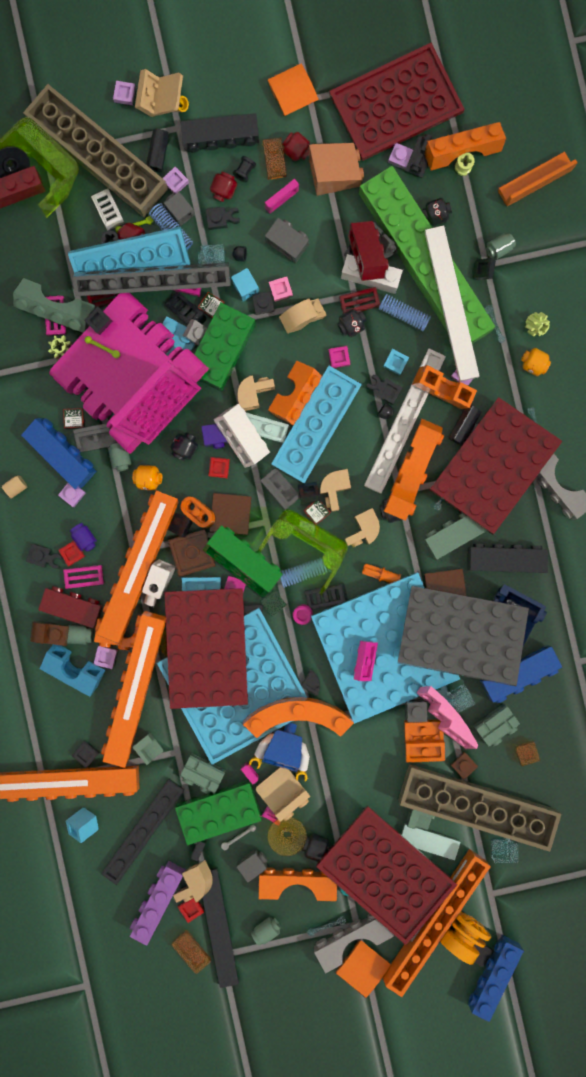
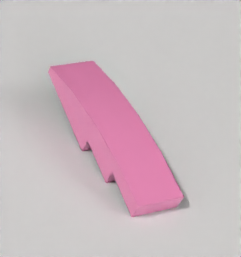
(451, 721)

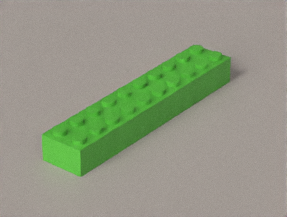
(405, 225)

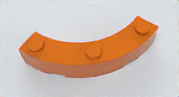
(413, 470)
(298, 709)

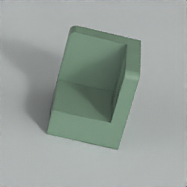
(148, 748)
(418, 819)

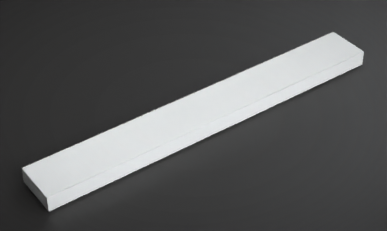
(451, 303)
(401, 429)

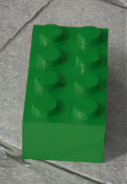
(223, 344)
(242, 561)
(218, 812)

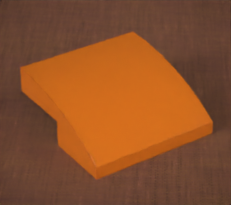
(292, 89)
(424, 741)
(363, 968)

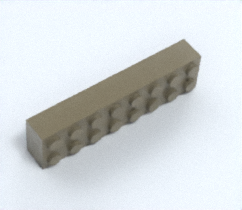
(97, 151)
(479, 807)

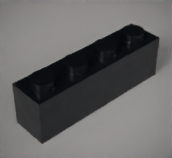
(219, 132)
(507, 559)

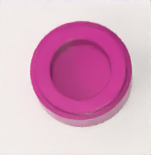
(302, 614)

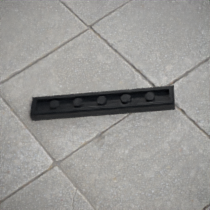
(142, 831)
(220, 933)

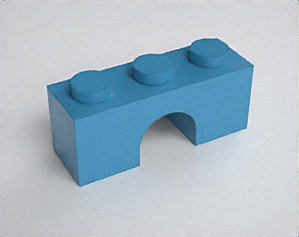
(59, 666)

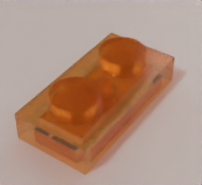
(274, 158)
(191, 952)

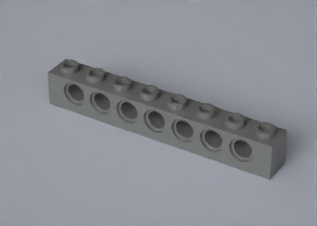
(151, 279)

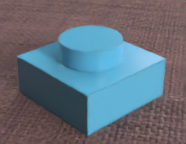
(396, 362)

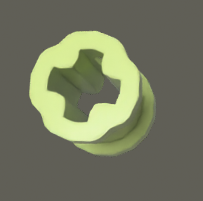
(468, 159)

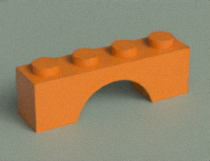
(444, 150)
(274, 882)

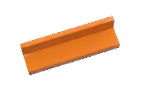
(536, 178)

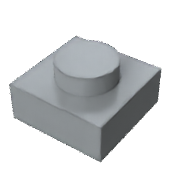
(194, 332)

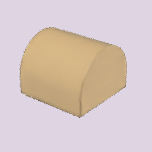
(14, 486)

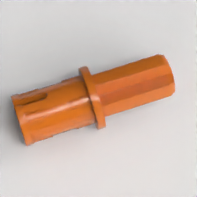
(380, 573)

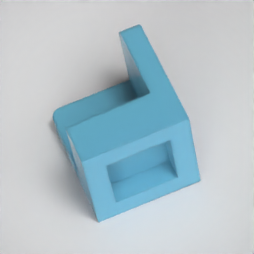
(245, 284)
(82, 825)

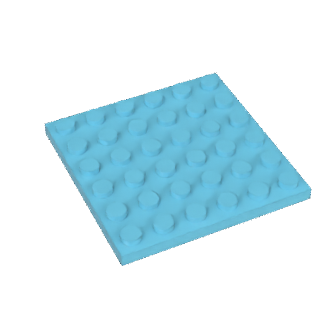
(381, 619)
(268, 680)

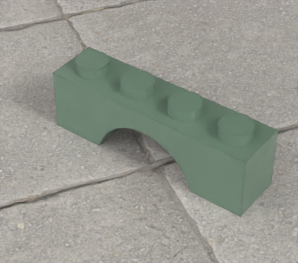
(71, 314)

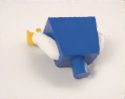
(284, 751)

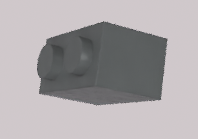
(287, 240)

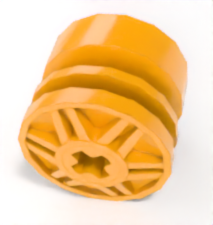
(464, 937)

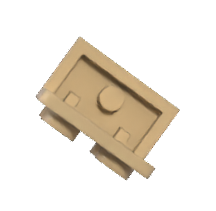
(157, 94)
(282, 793)

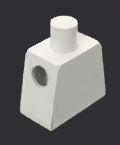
(159, 574)

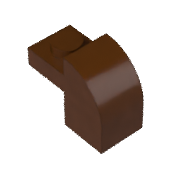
(49, 633)

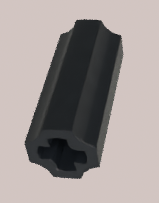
(157, 150)
(465, 425)

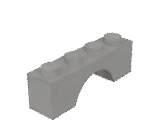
(571, 501)
(330, 950)

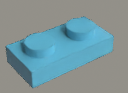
(201, 583)

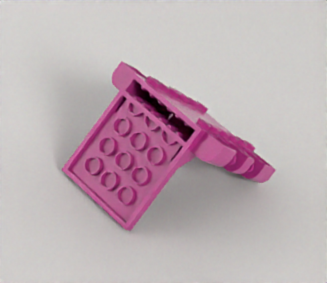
(139, 387)

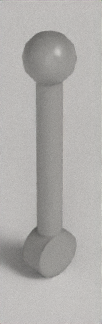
(225, 845)

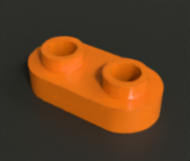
(198, 513)

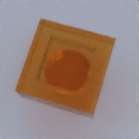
(527, 753)

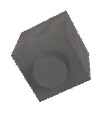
(179, 208)
(416, 711)
(252, 864)

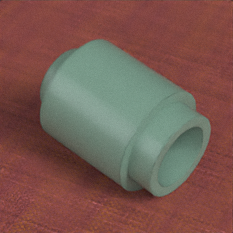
(500, 246)
(119, 457)
(79, 634)
(266, 931)

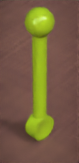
(149, 221)
(116, 354)

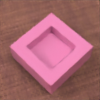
(280, 289)

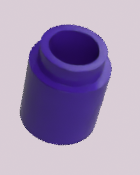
(83, 537)

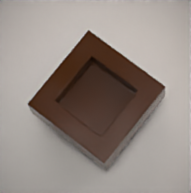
(464, 765)

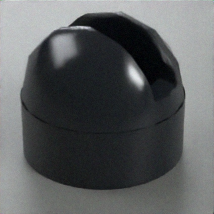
(240, 253)
(385, 411)

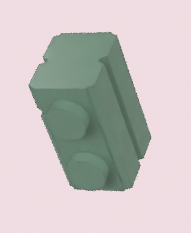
(496, 725)
(202, 773)

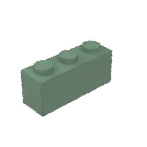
(452, 536)

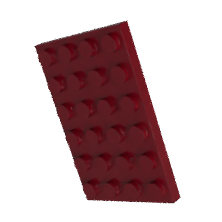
(396, 101)
(496, 465)
(206, 648)
(386, 875)

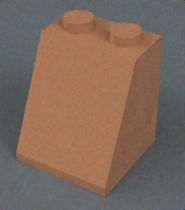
(335, 167)

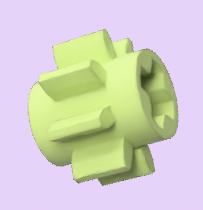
(537, 324)
(54, 345)

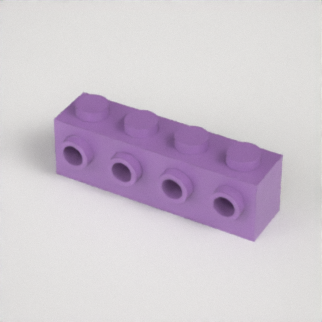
(157, 903)

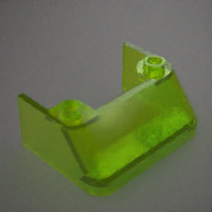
(49, 154)
(294, 523)

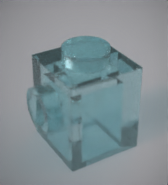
(211, 254)
(460, 698)

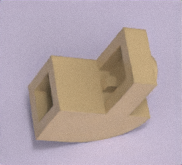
(302, 314)
(248, 391)
(334, 483)
(369, 528)
(198, 880)

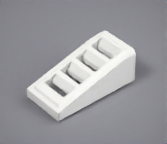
(112, 223)

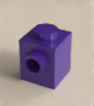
(213, 436)

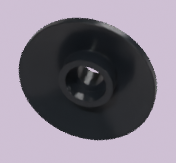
(19, 160)

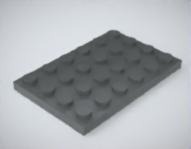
(463, 636)

